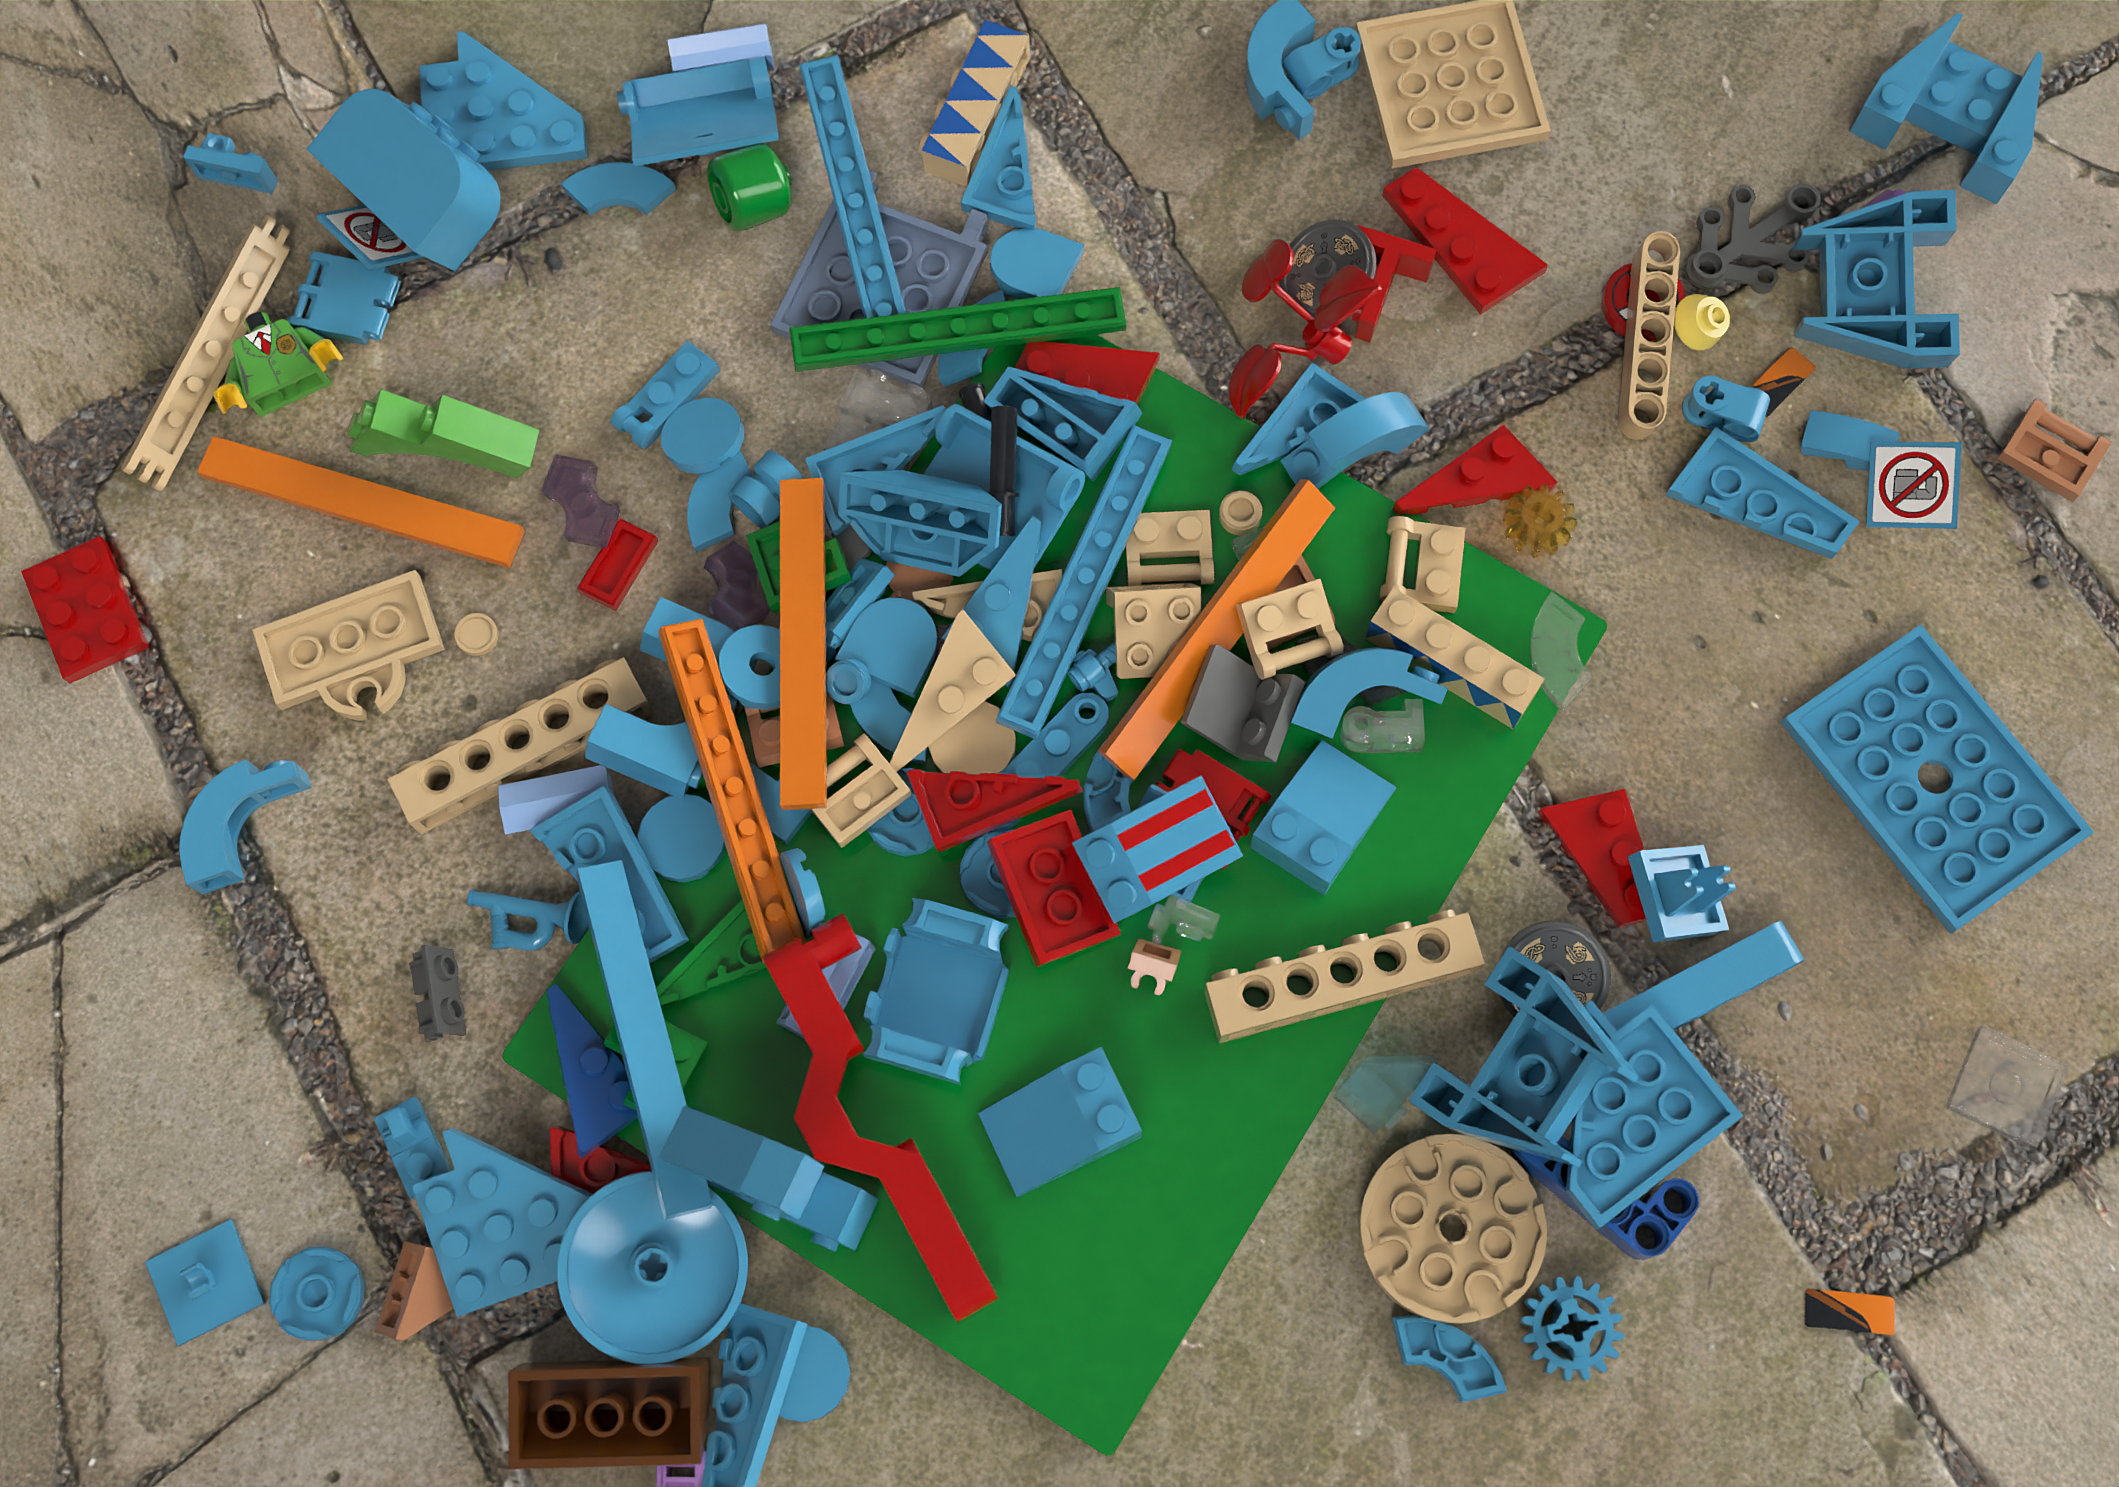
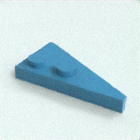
(1002, 175)
(877, 451)

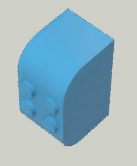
(410, 174)

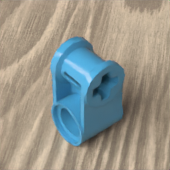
(1322, 64)
(1729, 407)

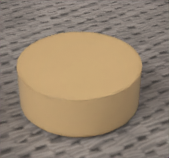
(1240, 513)

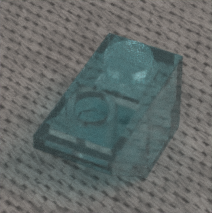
(1380, 1088)

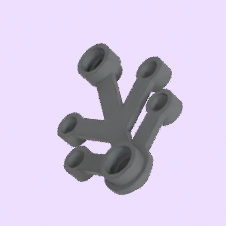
(1749, 243)

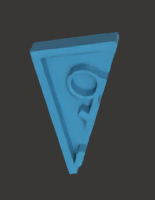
(1307, 405)
(1004, 595)

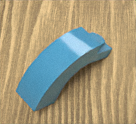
(1274, 37)
(1364, 428)
(1348, 674)
(218, 813)

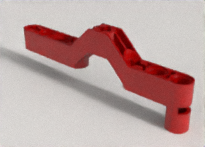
(832, 1136)

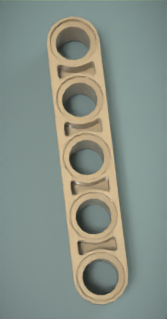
(1659, 319)

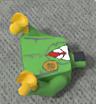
(275, 366)

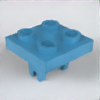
(1681, 892)

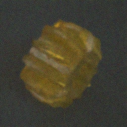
(1523, 516)

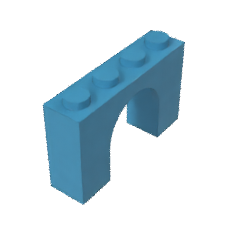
(647, 751)

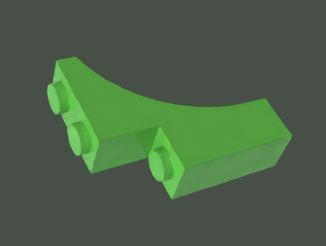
(444, 431)

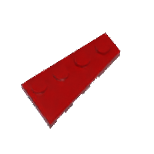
(1469, 247)

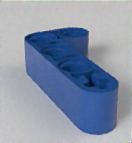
(1622, 1228)

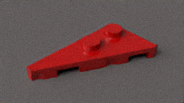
(1487, 471)

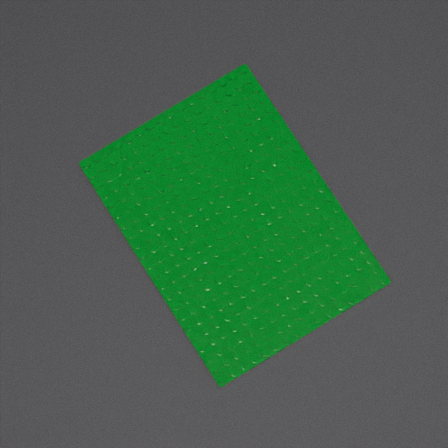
(1123, 1252)

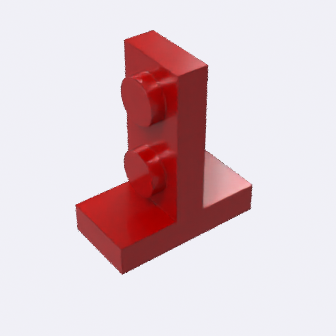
(1392, 257)

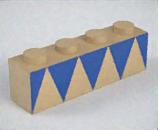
(977, 92)
(1462, 660)

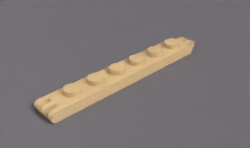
(207, 354)

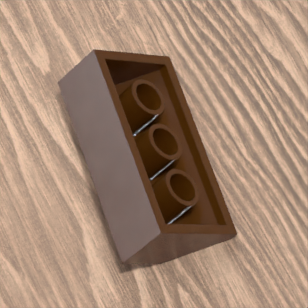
(607, 1413)

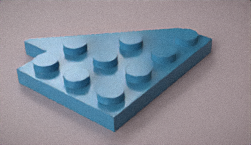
(501, 110)
(1642, 1128)
(494, 1222)

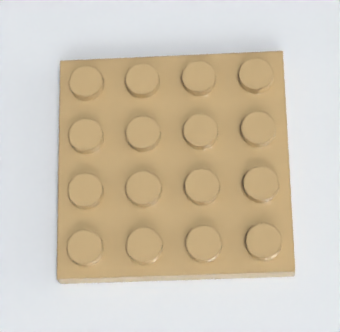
(1452, 81)

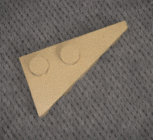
(952, 599)
(960, 680)

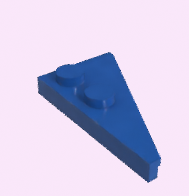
(591, 1074)

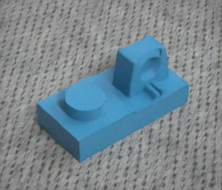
(219, 163)
(412, 1143)

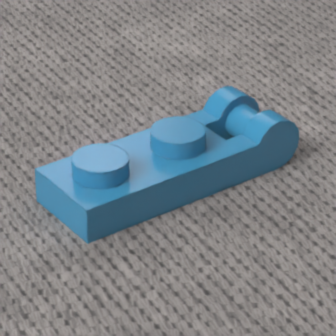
(671, 387)

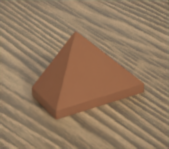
(414, 1295)

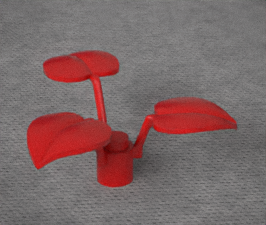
(1338, 300)

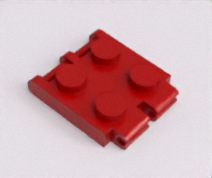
(1226, 787)

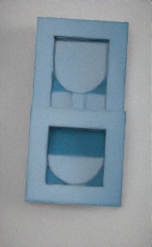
(1843, 438)

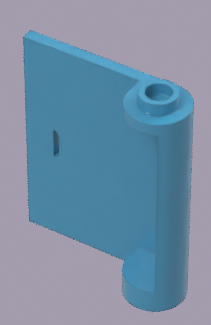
(699, 111)
(1044, 482)

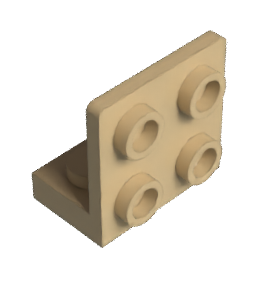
(1150, 624)

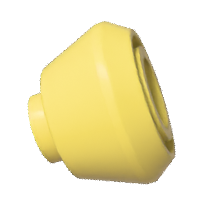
(1701, 321)

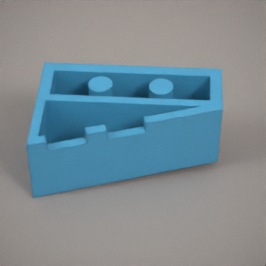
(1065, 419)

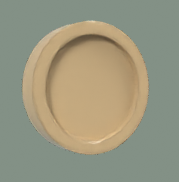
(476, 634)

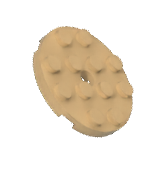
(1500, 1217)

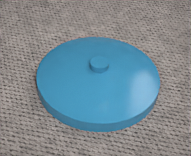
(650, 1283)

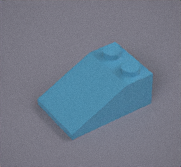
(1321, 817)
(1060, 1122)

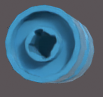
(760, 495)

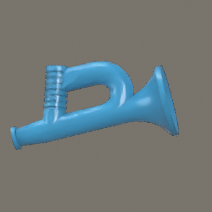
(567, 915)

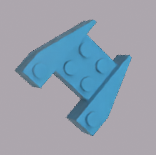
(1961, 102)
(1871, 281)
(1535, 1071)
(770, 1178)

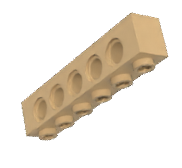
(545, 748)
(1236, 1019)

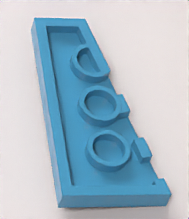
(1757, 494)
(599, 833)
(754, 1381)

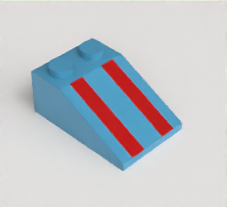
(1157, 849)

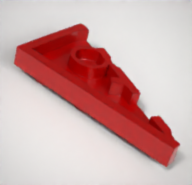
(968, 805)
(593, 1170)

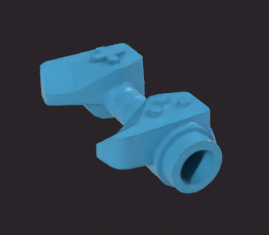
(1093, 672)

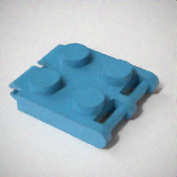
(345, 299)

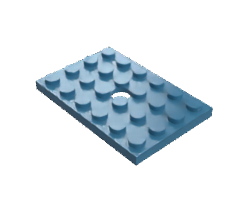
(2000, 808)

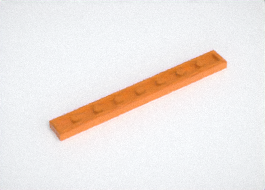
(361, 502)
(1218, 624)
(802, 645)
(731, 785)

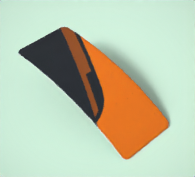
(1784, 377)
(1850, 1311)

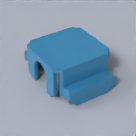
(938, 991)

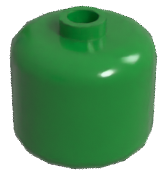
(749, 186)

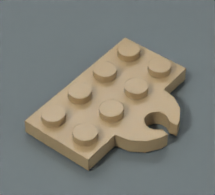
(350, 646)

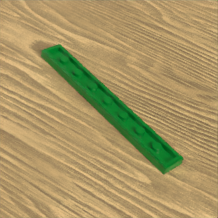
(957, 329)

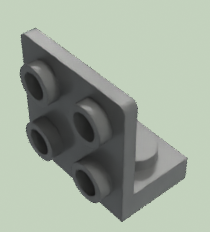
(1239, 708)

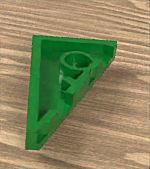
(718, 959)

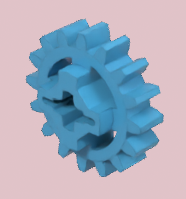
(1575, 1347)

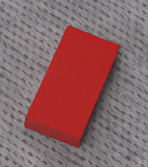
(617, 565)

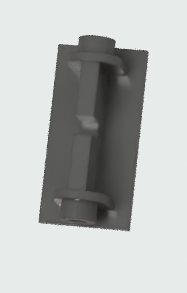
(436, 973)

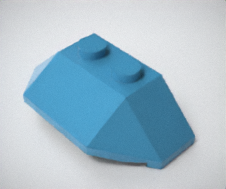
(921, 519)

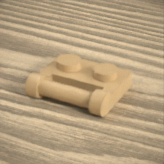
(1170, 537)
(1437, 562)
(1285, 614)
(865, 797)

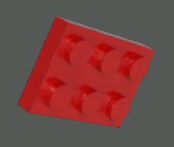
(85, 609)
(1051, 888)

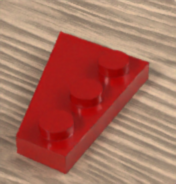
(1101, 369)
(1599, 838)

